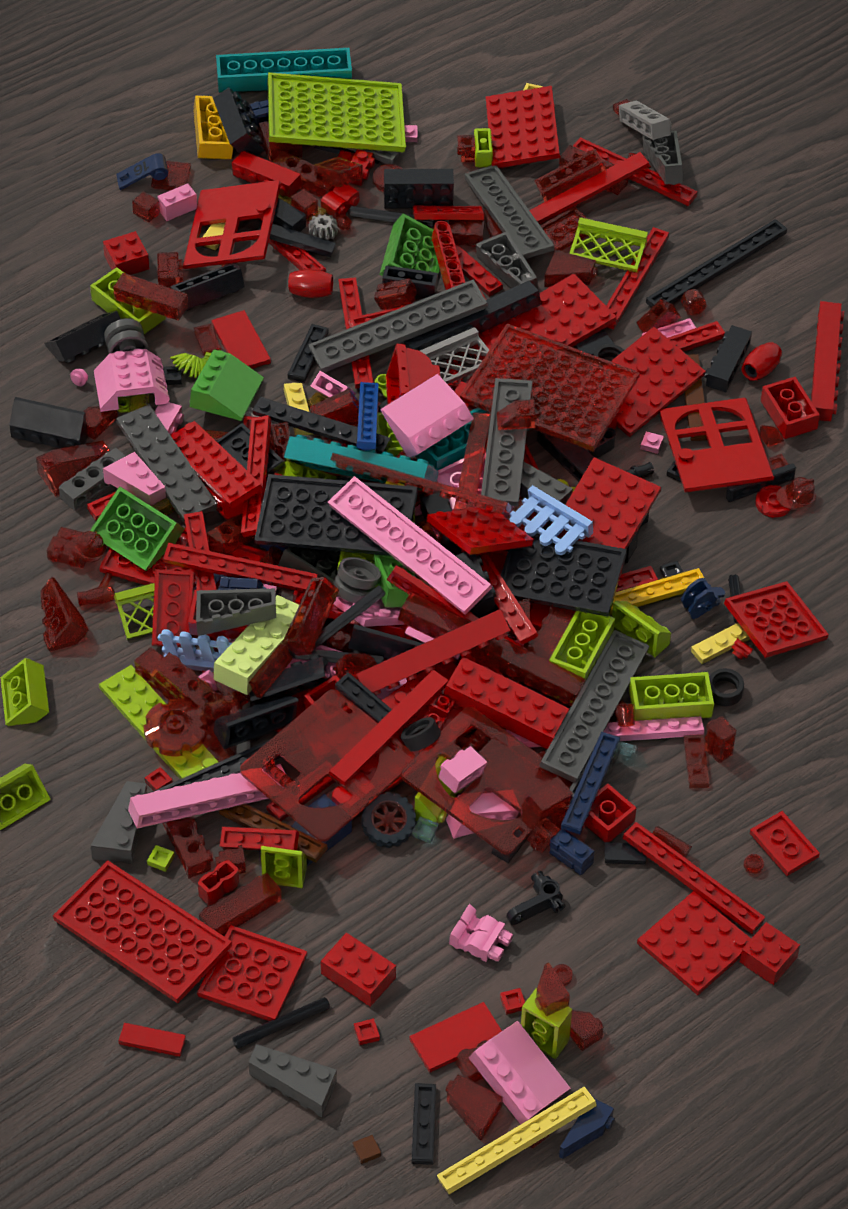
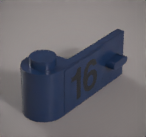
(153, 165)

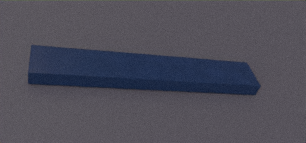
(590, 783)

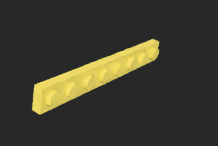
(516, 1140)

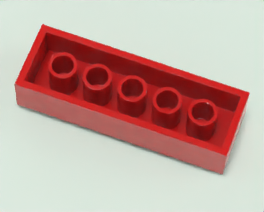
(506, 702)

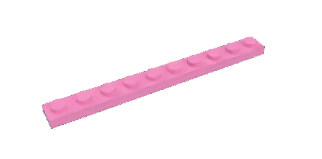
(647, 729)

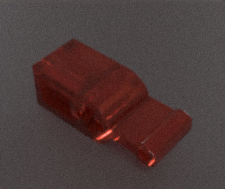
(280, 439)

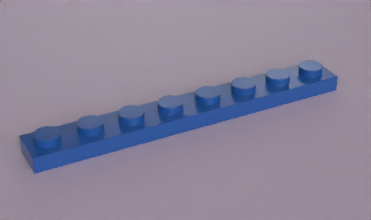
(367, 416)

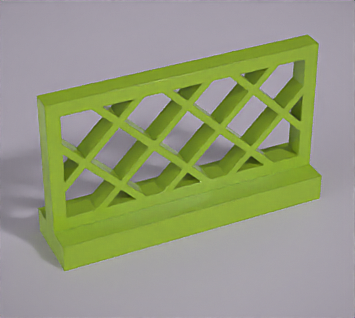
(611, 234)
(129, 597)

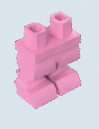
(484, 935)

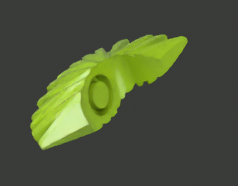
(190, 362)

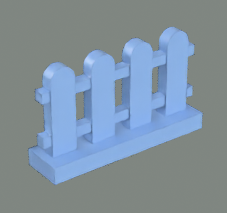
(555, 511)
(188, 654)

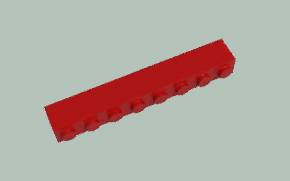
(826, 359)
(435, 651)

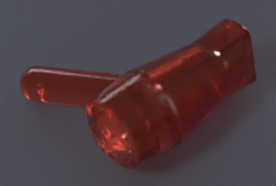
(98, 595)

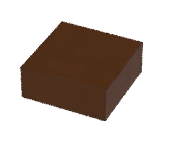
(366, 1149)

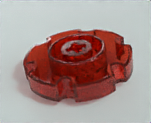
(175, 727)

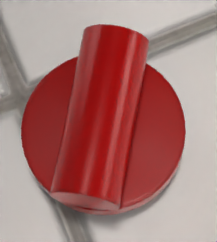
(741, 649)

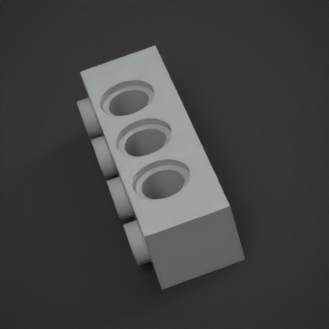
(645, 120)

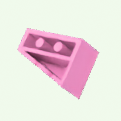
(136, 478)
(487, 806)

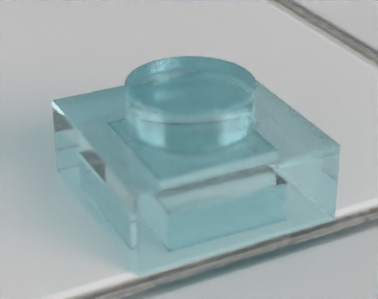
(627, 749)
(425, 829)

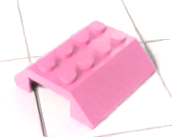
(130, 374)

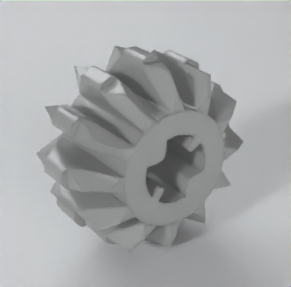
(323, 227)

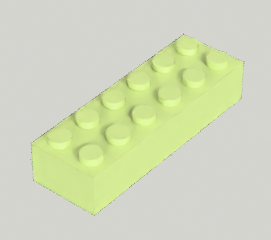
(253, 648)

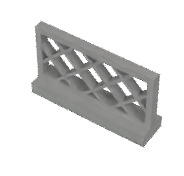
(453, 345)

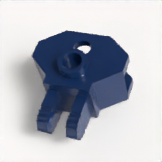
(702, 597)

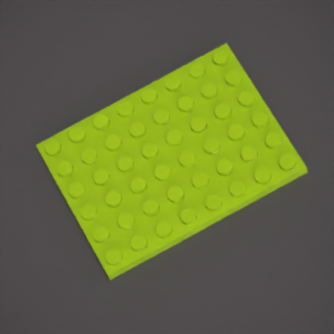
(335, 112)

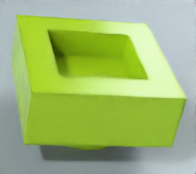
(160, 858)

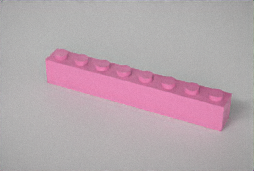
(193, 799)

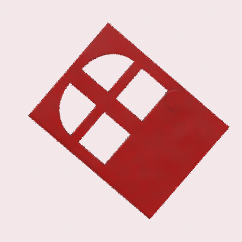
(229, 207)
(719, 464)

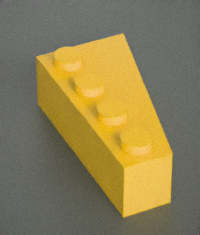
(209, 130)

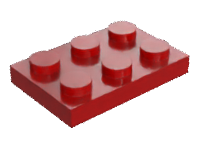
(784, 843)

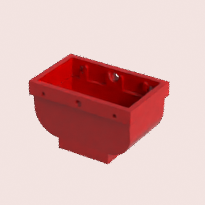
(407, 371)

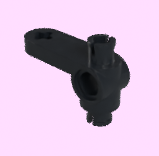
(540, 903)

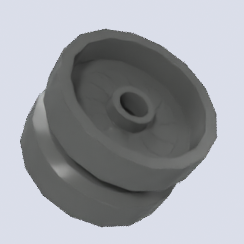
(125, 336)
(356, 578)

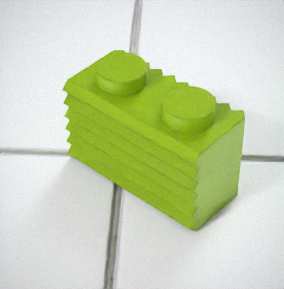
(483, 147)

